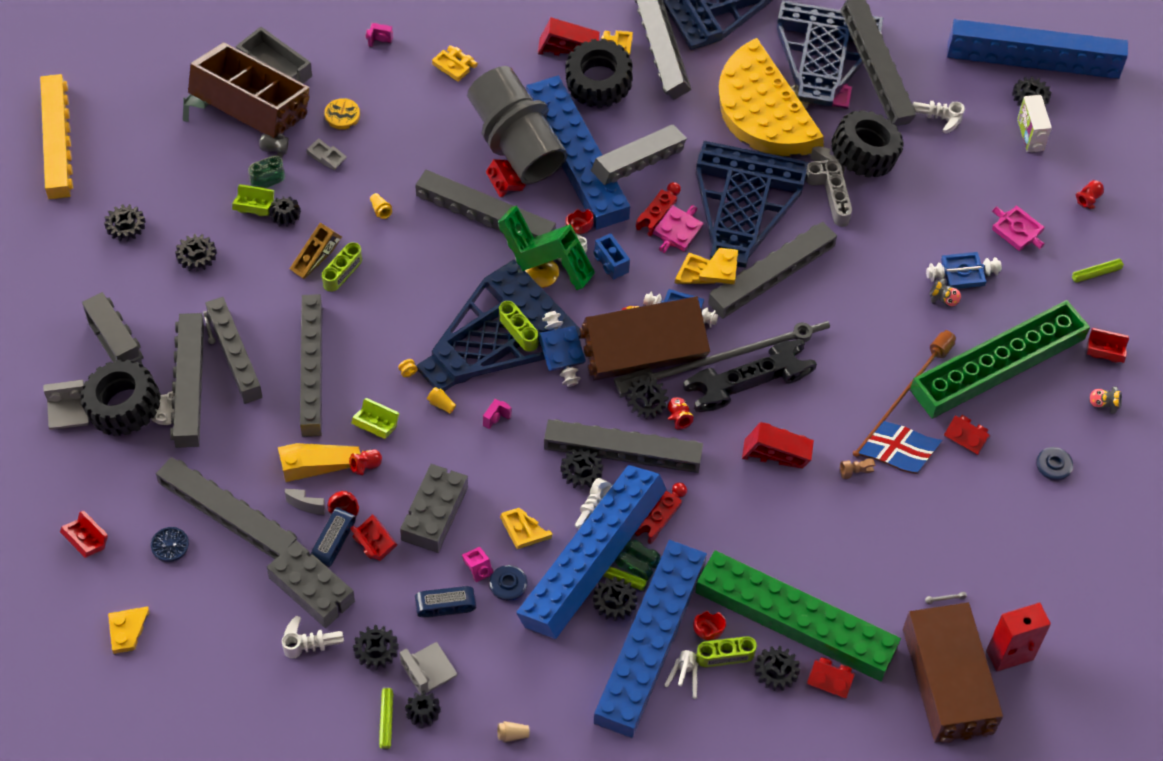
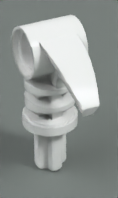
(952, 114)
(597, 492)
(305, 643)

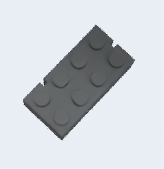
(276, 54)
(114, 335)
(434, 508)
(310, 584)

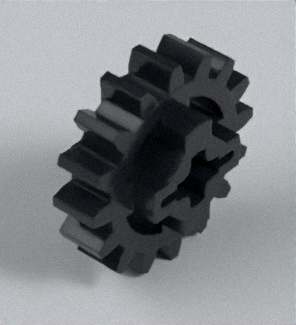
(1031, 88)
(124, 222)
(196, 252)
(654, 397)
(580, 466)
(615, 591)
(372, 640)
(771, 674)

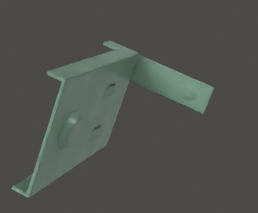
(194, 102)

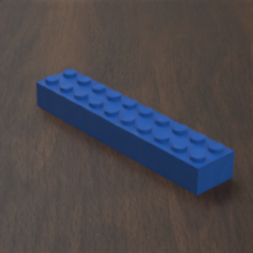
(1037, 48)
(604, 201)
(591, 551)
(650, 639)

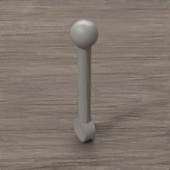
(211, 340)
(929, 599)

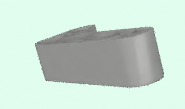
(831, 175)

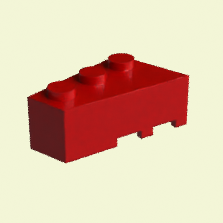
(564, 37)
(778, 445)

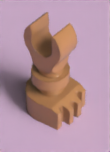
(847, 468)

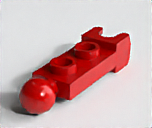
(658, 208)
(662, 512)

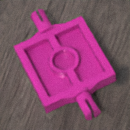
(678, 228)
(1018, 228)

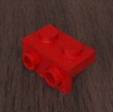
(504, 177)
(1107, 345)
(967, 434)
(85, 535)
(374, 538)
(831, 677)

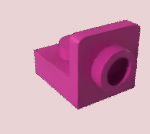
(379, 32)
(843, 98)
(495, 410)
(478, 564)

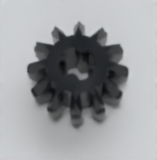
(284, 211)
(422, 702)

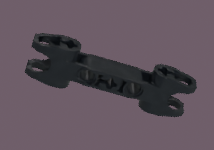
(718, 386)

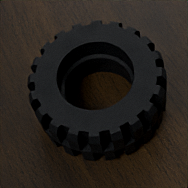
(599, 91)
(867, 143)
(125, 416)

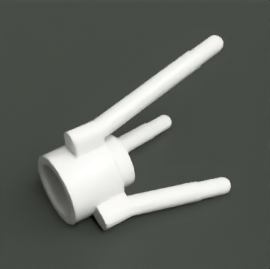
(686, 663)

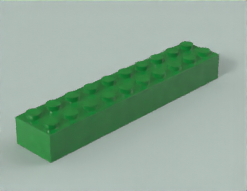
(999, 359)
(797, 615)

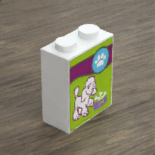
(1034, 123)

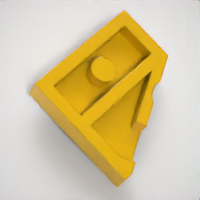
(721, 267)
(691, 269)
(523, 529)
(126, 627)

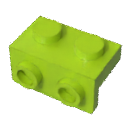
(253, 200)
(376, 418)

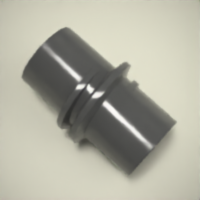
(516, 125)

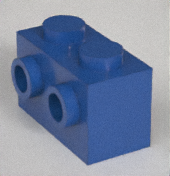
(612, 256)

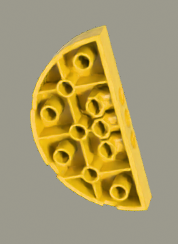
(762, 105)

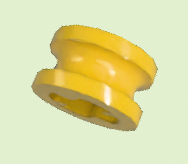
(407, 368)

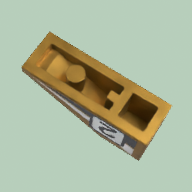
(315, 250)

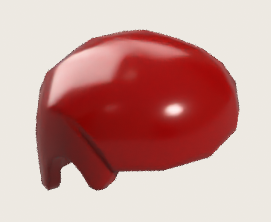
(580, 221)
(345, 501)
(709, 625)

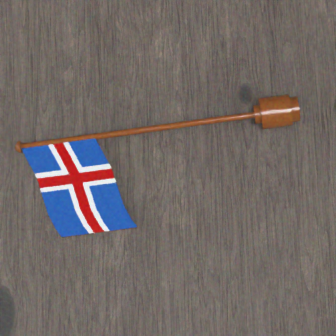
(896, 443)

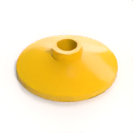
(546, 276)

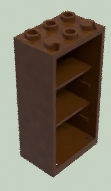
(248, 90)
(644, 338)
(952, 672)

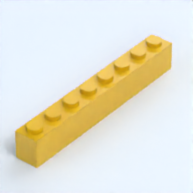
(56, 137)

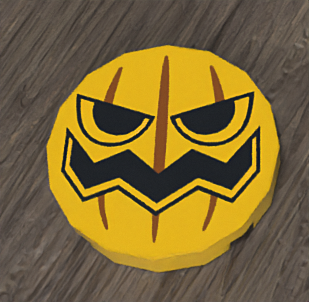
(342, 113)

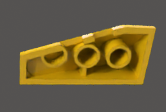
(309, 460)

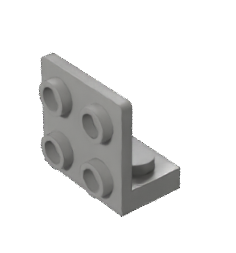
(65, 405)
(427, 667)

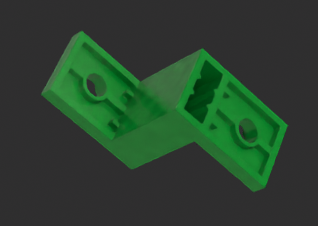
(547, 247)

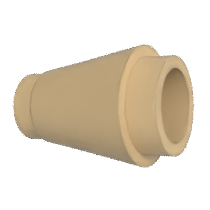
(512, 731)

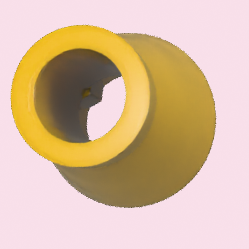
(381, 207)
(440, 399)

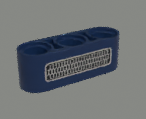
(333, 536)
(445, 601)

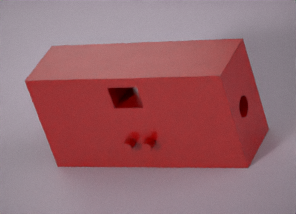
(1018, 636)

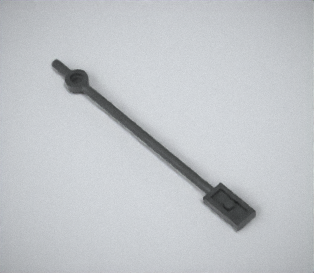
(624, 382)

